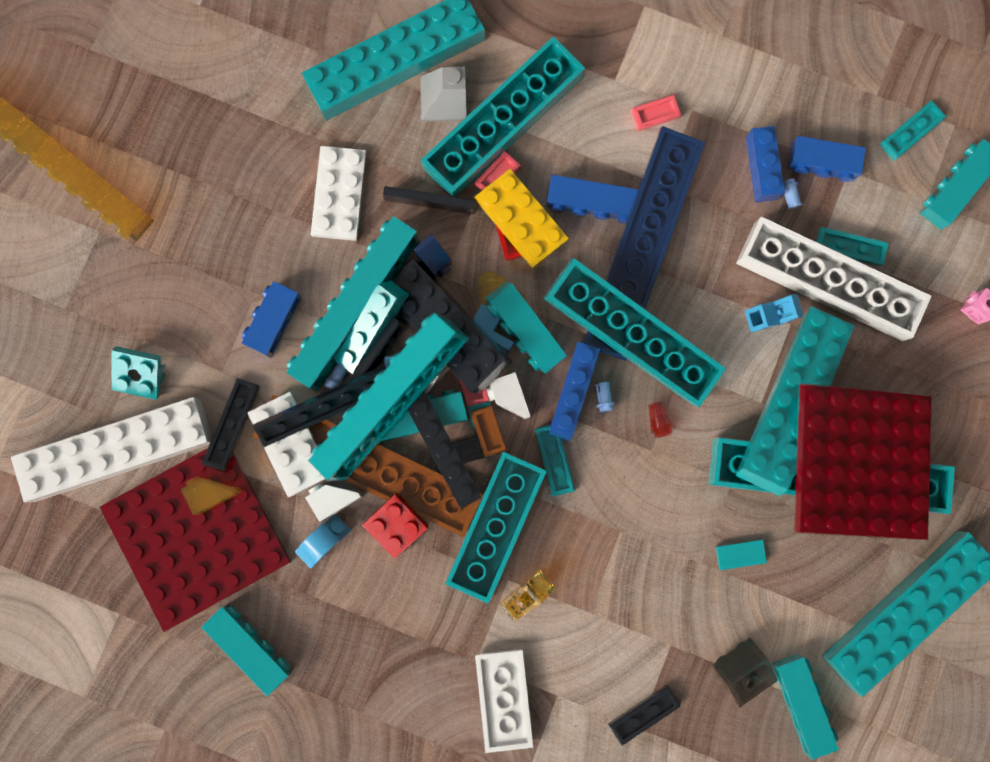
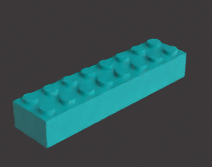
(393, 56)
(503, 117)
(381, 264)
(634, 333)
(813, 360)
(388, 398)
(910, 613)

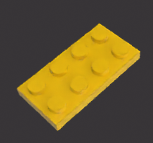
(521, 218)

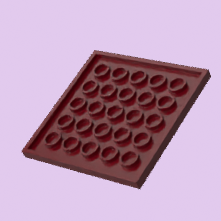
(863, 463)
(189, 558)

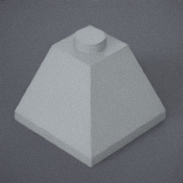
(444, 95)

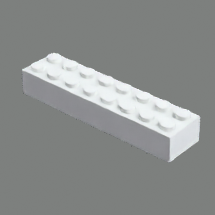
(833, 279)
(112, 450)

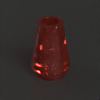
(659, 420)

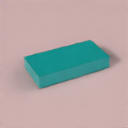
(741, 554)

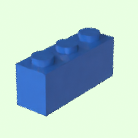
(826, 158)
(765, 164)
(271, 319)

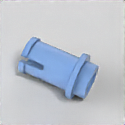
(791, 194)
(336, 376)
(604, 397)

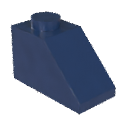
(433, 257)

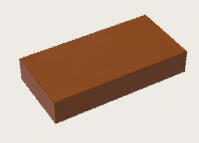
(488, 431)

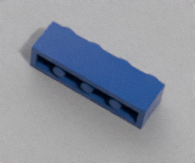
(591, 198)
(574, 391)

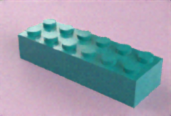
(495, 527)

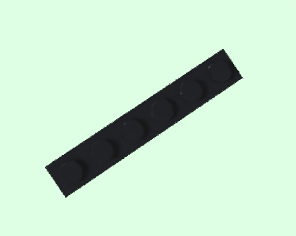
(314, 409)
(443, 451)

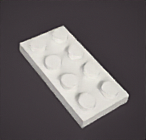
(338, 193)
(292, 453)
(504, 700)

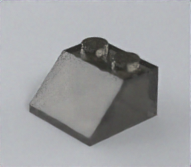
(745, 672)

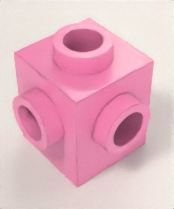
(978, 306)

